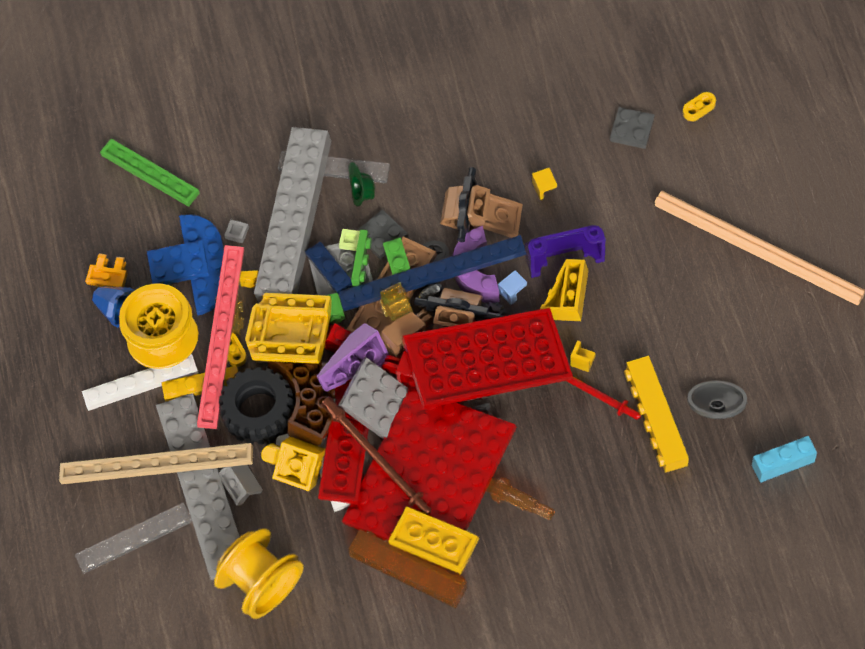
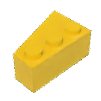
(568, 292)

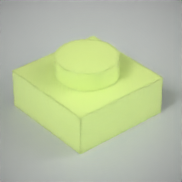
(349, 239)

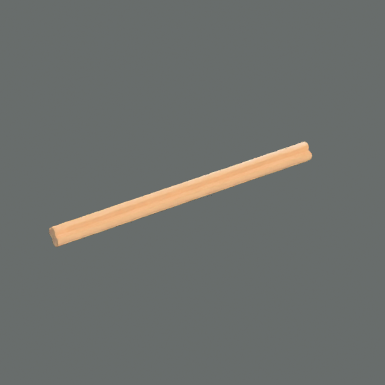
(760, 248)

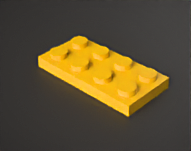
(433, 540)

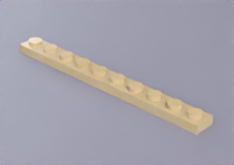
(156, 463)

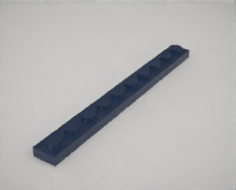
(435, 272)

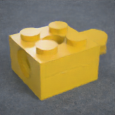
(295, 462)

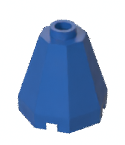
(110, 300)

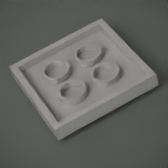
(346, 260)
(373, 397)

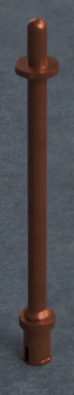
(338, 415)

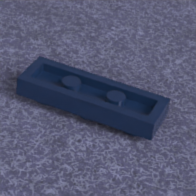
(328, 267)

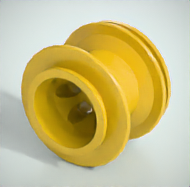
(151, 311)
(258, 573)

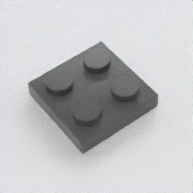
(632, 128)
(381, 230)

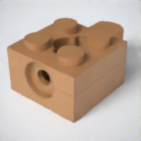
(408, 324)

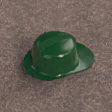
(361, 184)

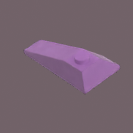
(360, 344)

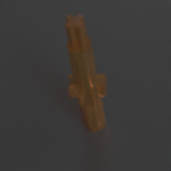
(501, 490)

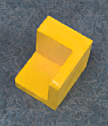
(543, 182)
(582, 358)

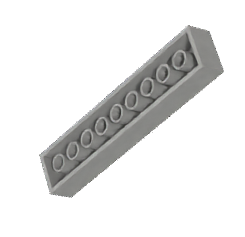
(293, 212)

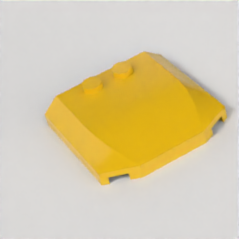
(289, 328)

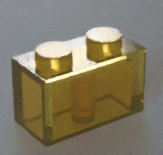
(395, 302)

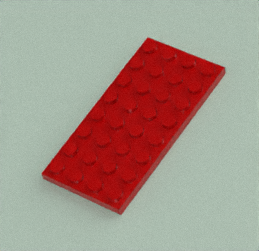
(486, 358)

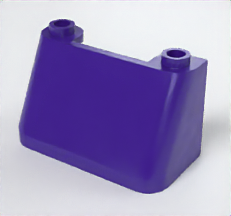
(589, 239)

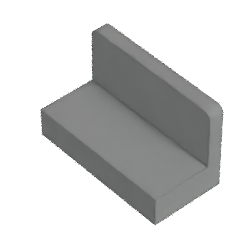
(239, 482)

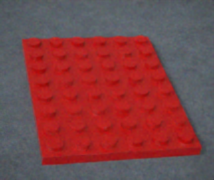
(438, 451)

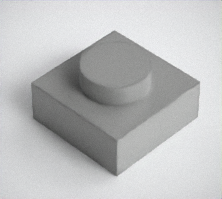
(236, 231)

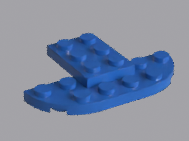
(195, 260)

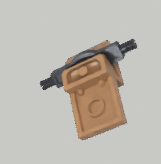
(474, 207)
(455, 308)

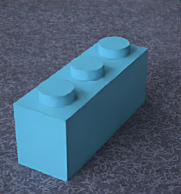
(784, 459)

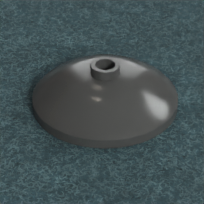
(717, 399)

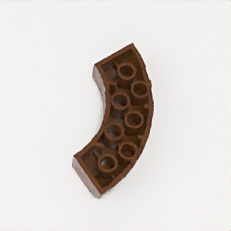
(309, 420)

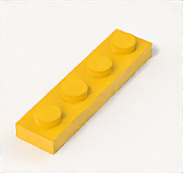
(191, 384)

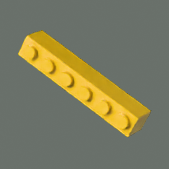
(656, 414)

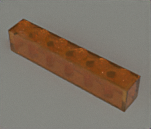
(408, 568)

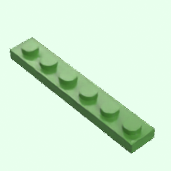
(150, 172)

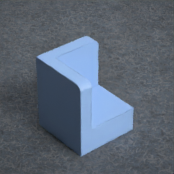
(511, 286)

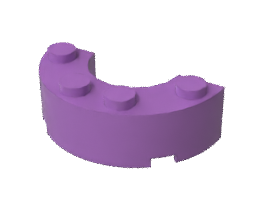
(474, 281)

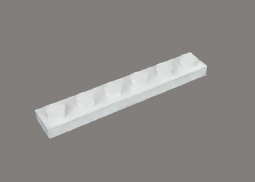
(136, 383)

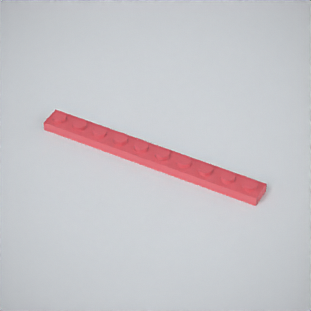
(220, 337)

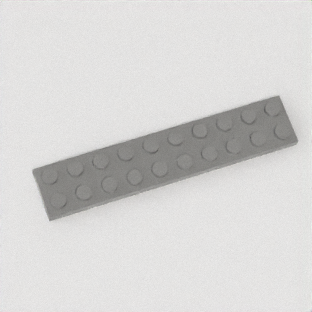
(201, 488)

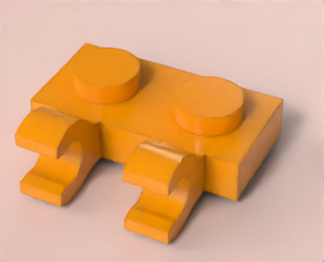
(101, 275)

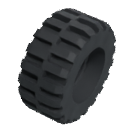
(250, 384)

